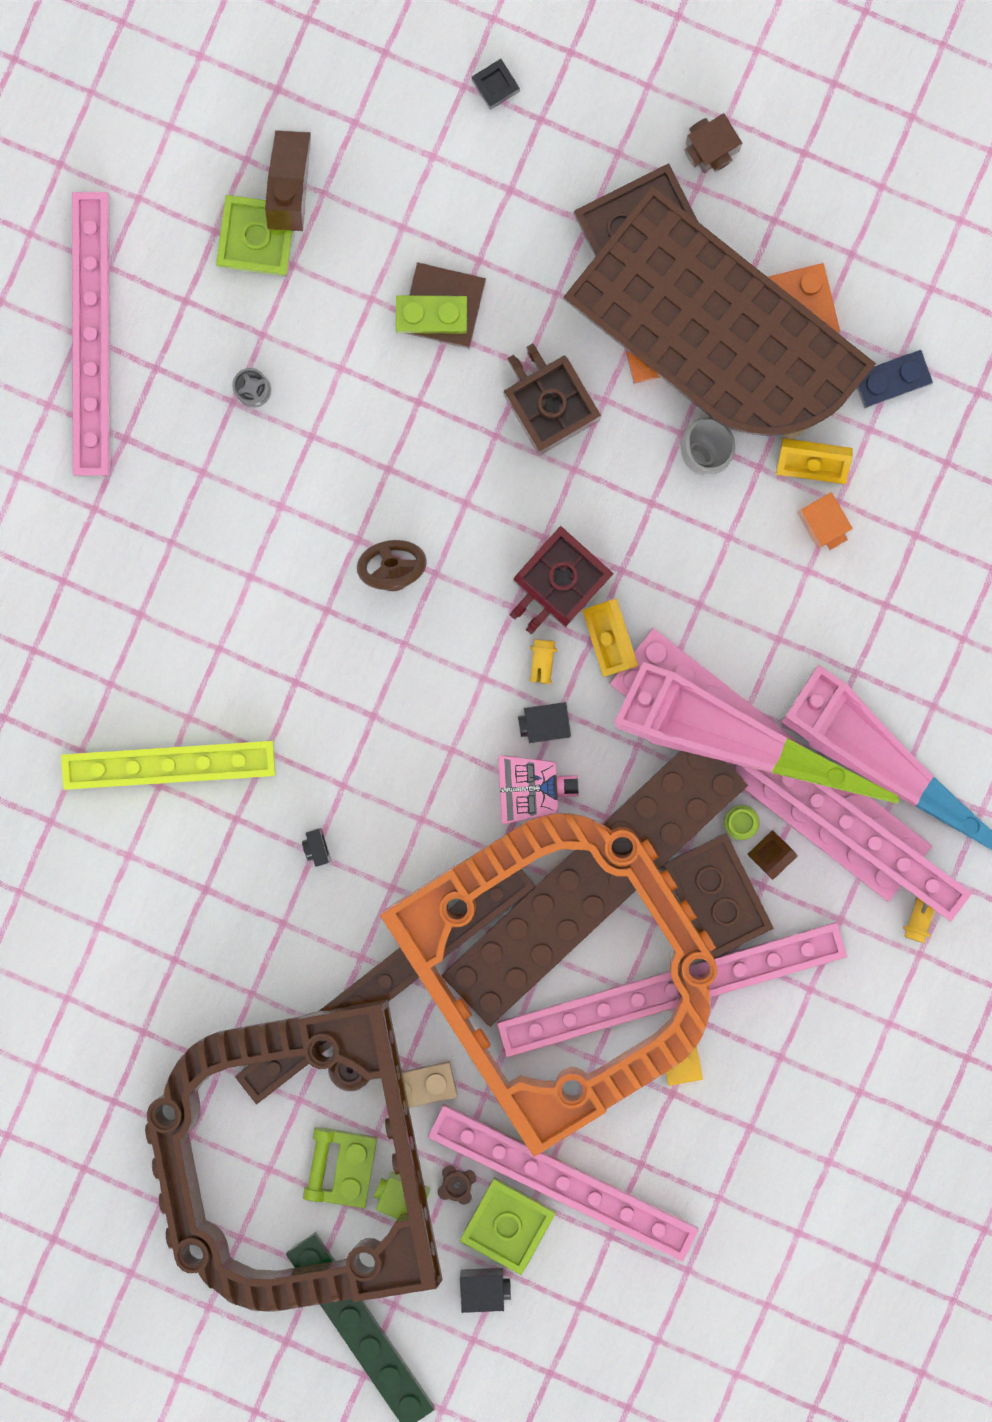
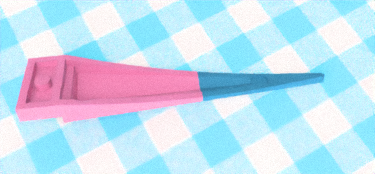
(849, 733)

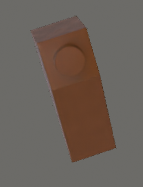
(287, 181)

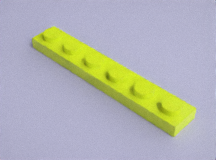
(168, 765)

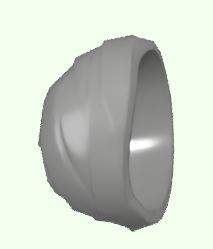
(707, 446)

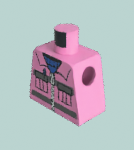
(531, 788)

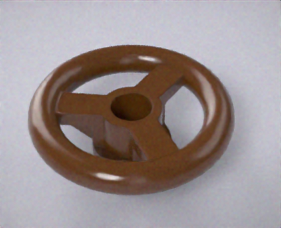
(394, 571)

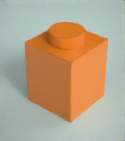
(825, 522)

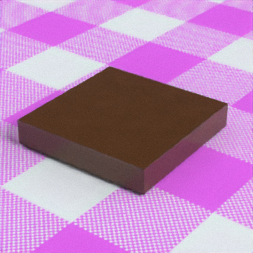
(438, 281)

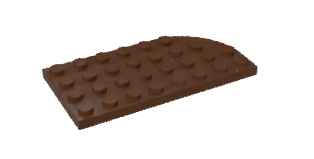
(715, 324)

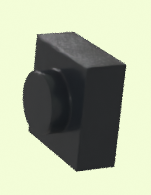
(495, 84)
(316, 847)

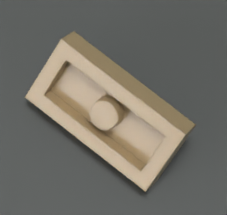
(429, 1084)

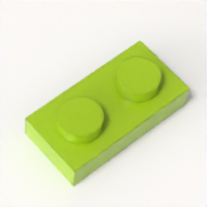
(431, 314)

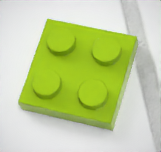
(247, 241)
(507, 1226)

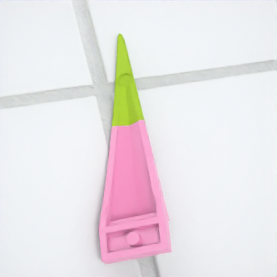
(688, 719)

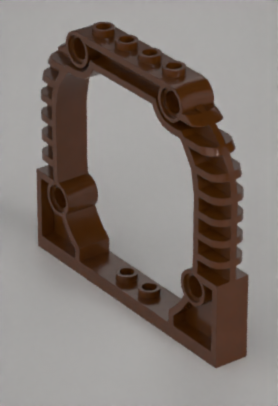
(364, 1042)

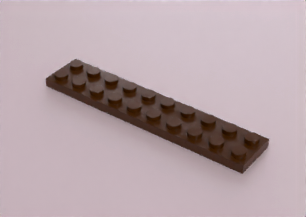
(581, 893)

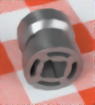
(247, 383)

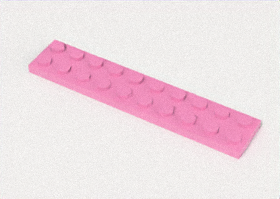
(664, 654)

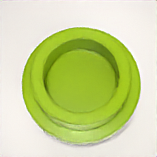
(741, 822)

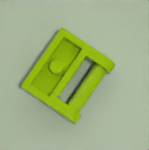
(351, 1172)

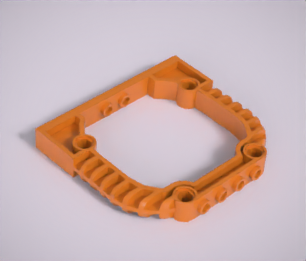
(541, 1107)

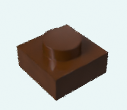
(772, 855)

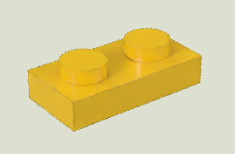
(814, 461)
(610, 637)

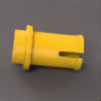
(542, 661)
(919, 922)

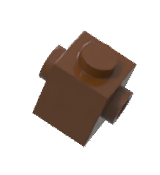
(712, 143)

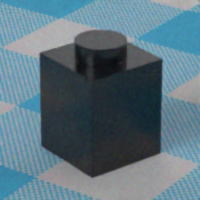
(545, 723)
(483, 1290)

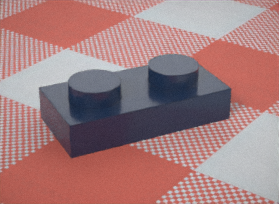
(894, 379)

